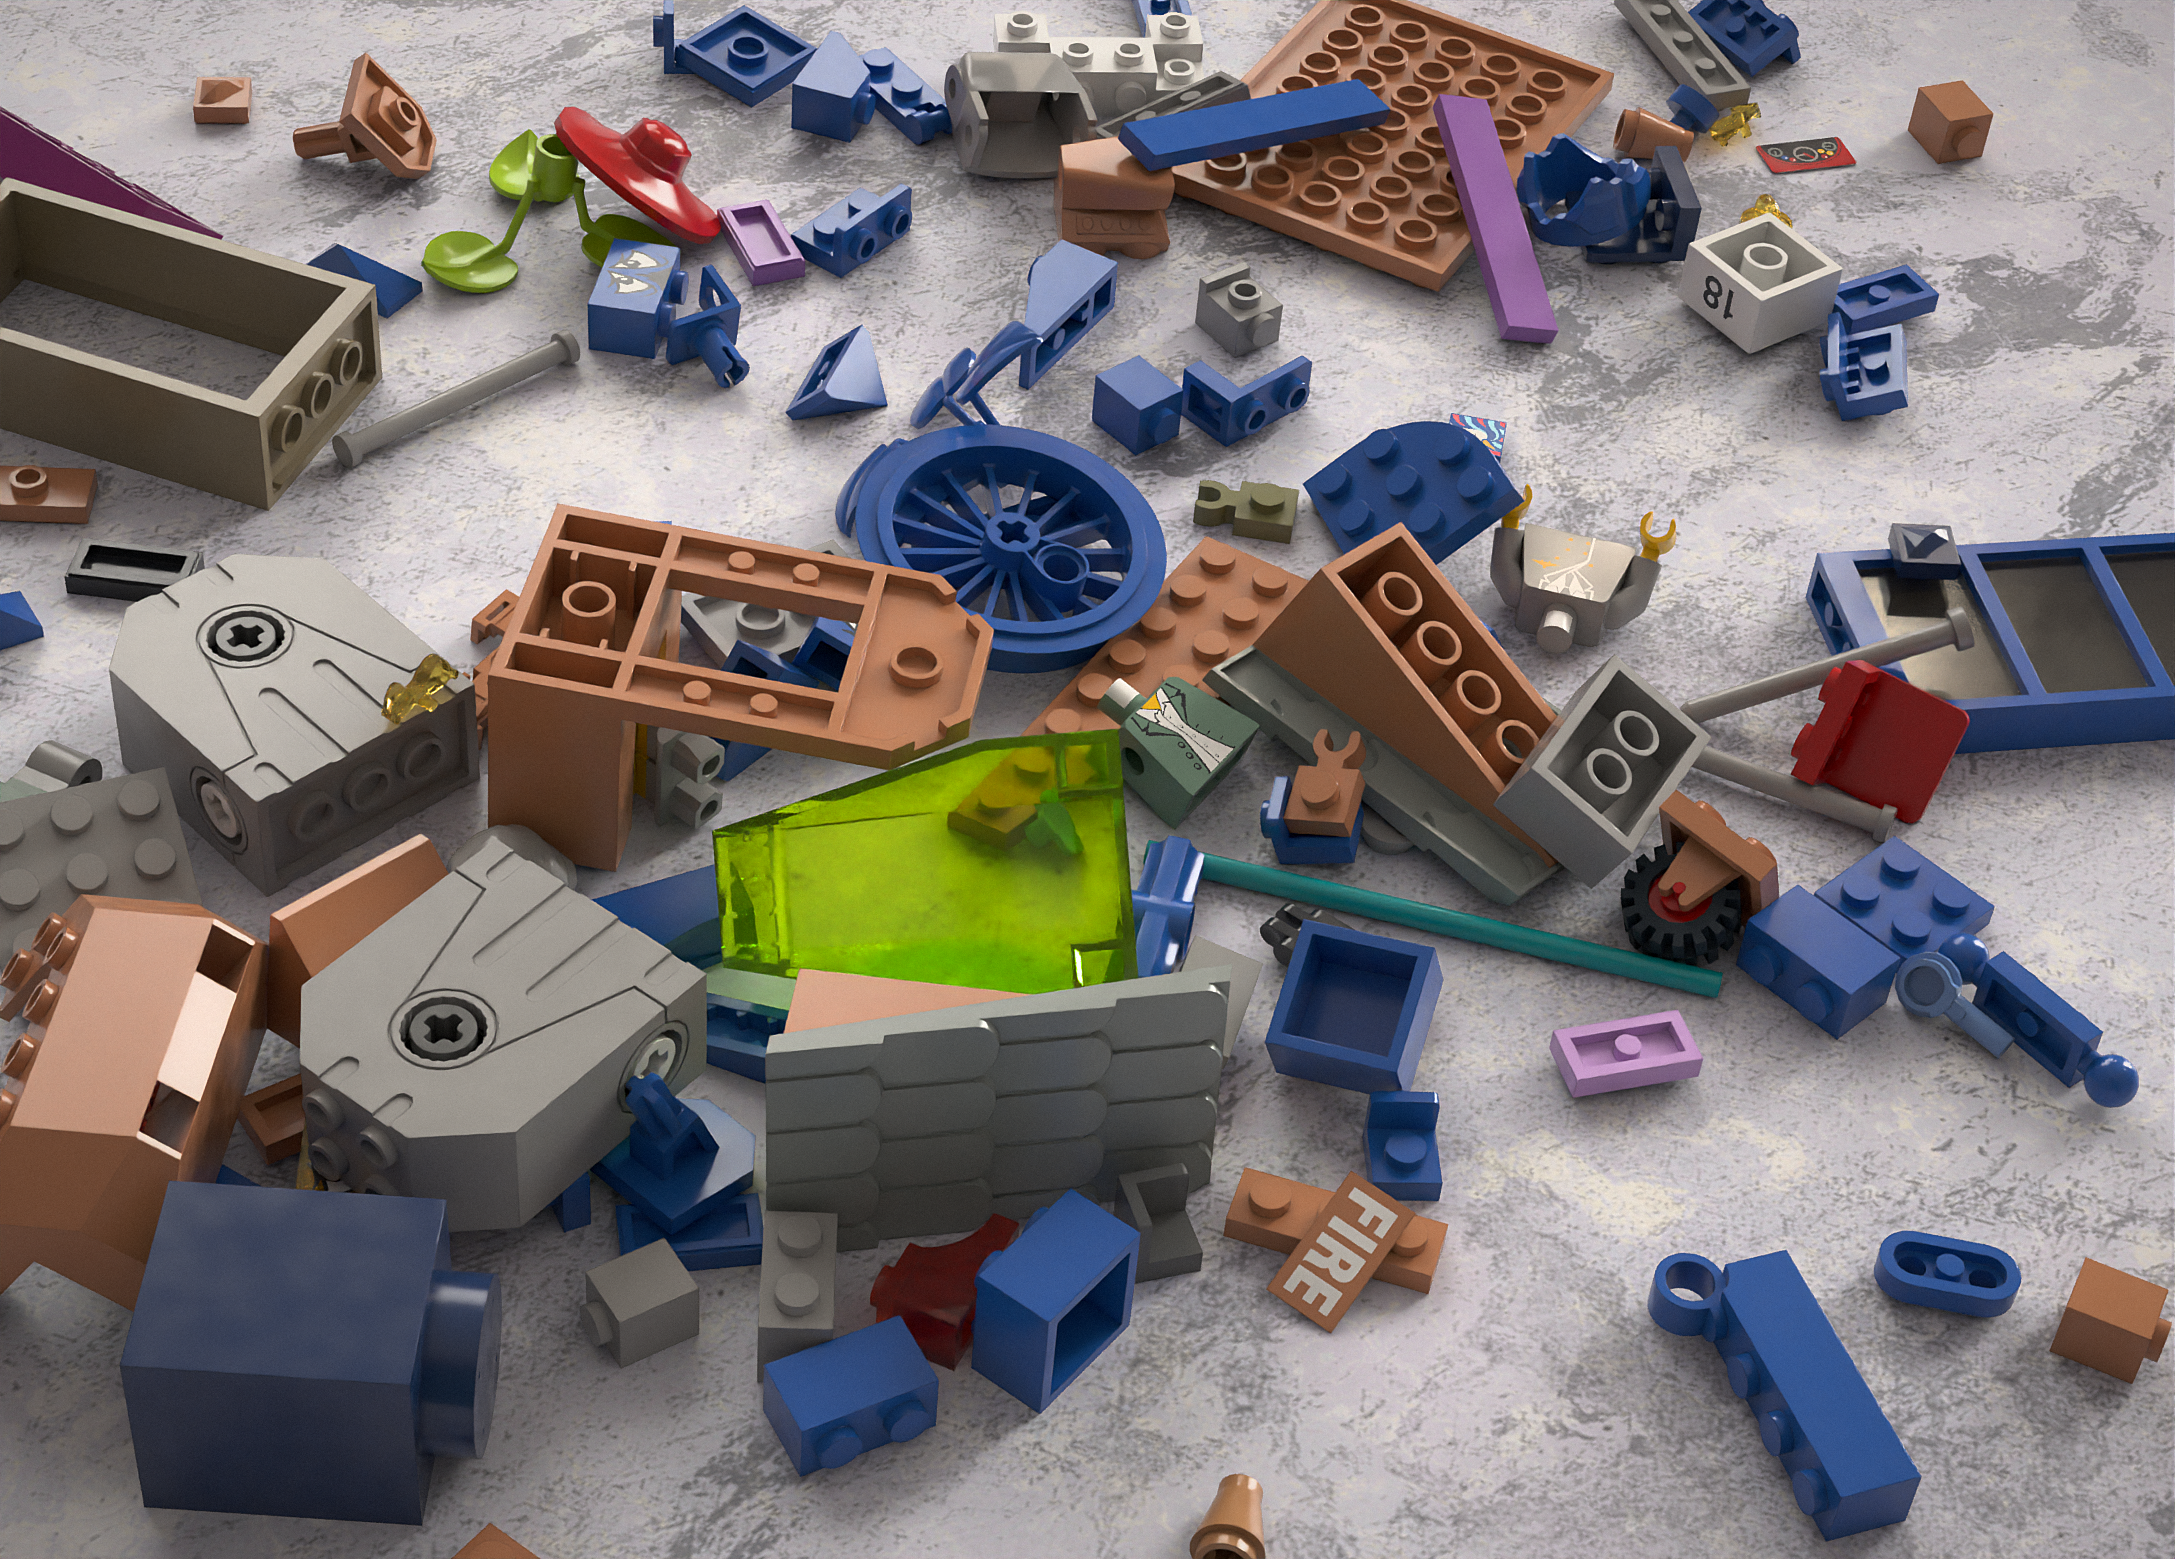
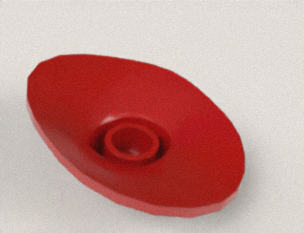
(642, 169)

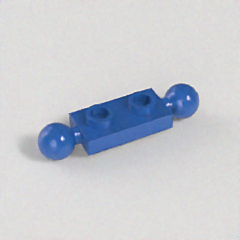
(2041, 1022)

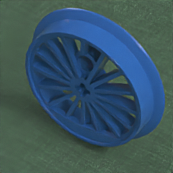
(1011, 549)

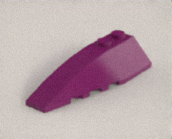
(54, 165)

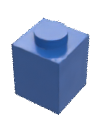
(1137, 405)

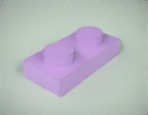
(1625, 1053)

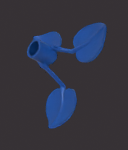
(962, 372)

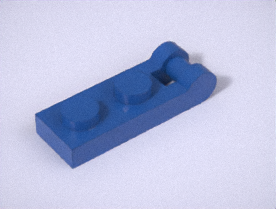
(905, 97)

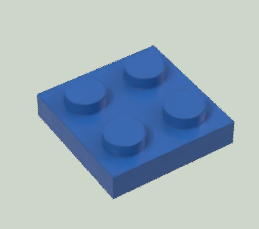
(1905, 900)

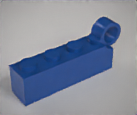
(1797, 1382)

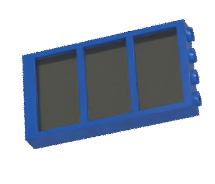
(2063, 632)

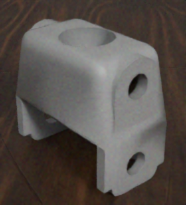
(1015, 112)

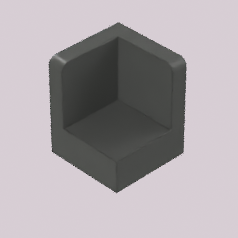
(1155, 1206)

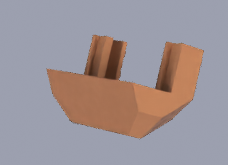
(113, 1006)

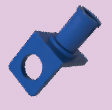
(710, 332)

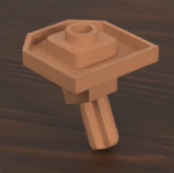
(374, 123)

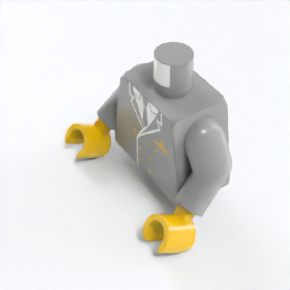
(1572, 584)

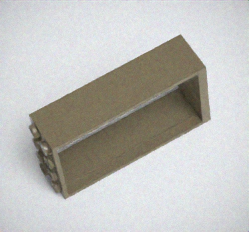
(156, 422)

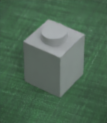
(640, 1303)

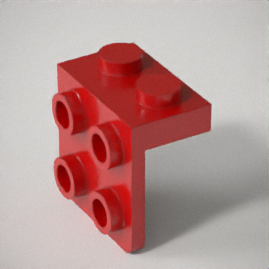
(1879, 739)

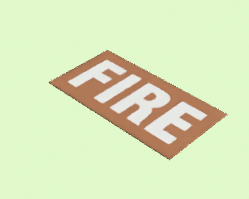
(1340, 1251)

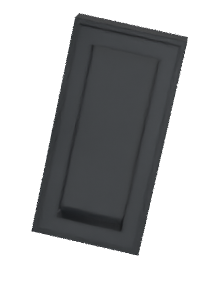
(128, 569)

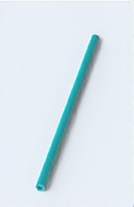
(1460, 925)

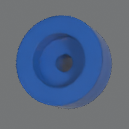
(1691, 109)

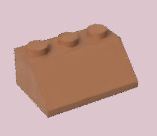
(336, 918)

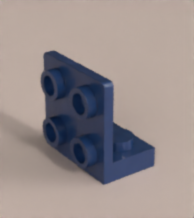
(1668, 221)

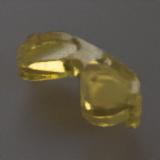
(1730, 125)
(428, 678)

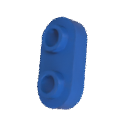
(1947, 1274)

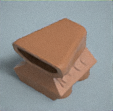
(1111, 200)

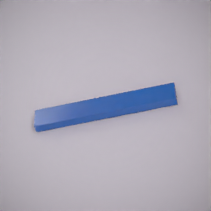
(1253, 124)

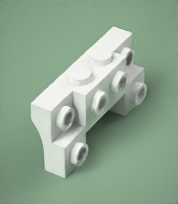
(1115, 71)

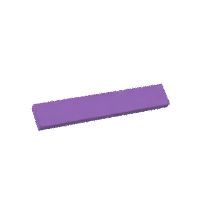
(1495, 220)

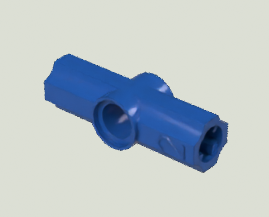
(1166, 905)

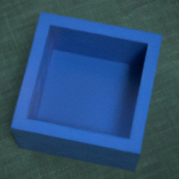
(1354, 1009)
(1053, 1299)

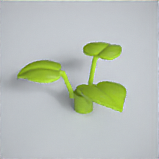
(524, 172)

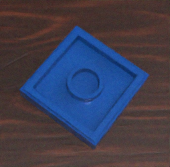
(745, 55)

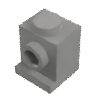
(1237, 310)

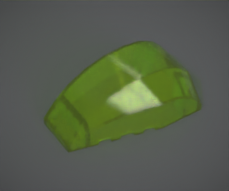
(946, 871)

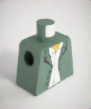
(1176, 743)

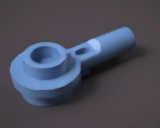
(1932, 986)

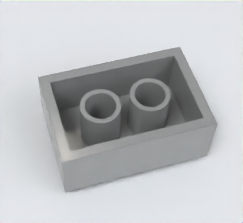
(1602, 772)

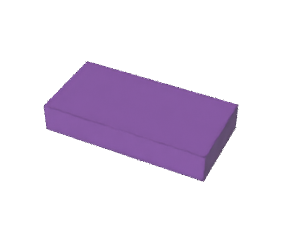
(761, 242)

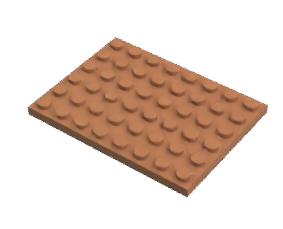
(1389, 186)

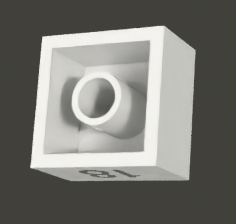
(1759, 282)

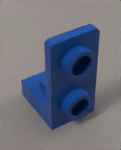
(1236, 412)

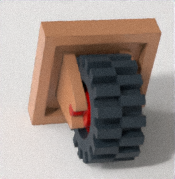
(1698, 886)

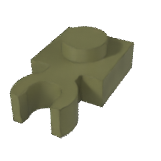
(1255, 511)

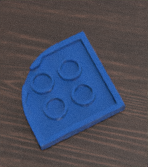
(1417, 474)

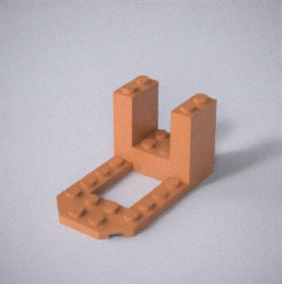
(601, 652)

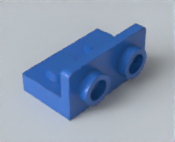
(1748, 32)
(855, 229)

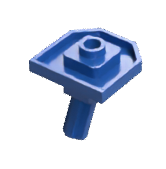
(678, 1156)

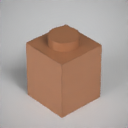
(1950, 122)
(2112, 1321)

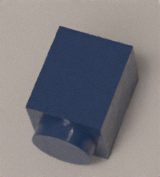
(306, 1354)

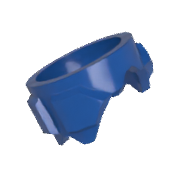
(1611, 201)

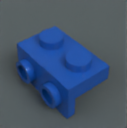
(1864, 369)

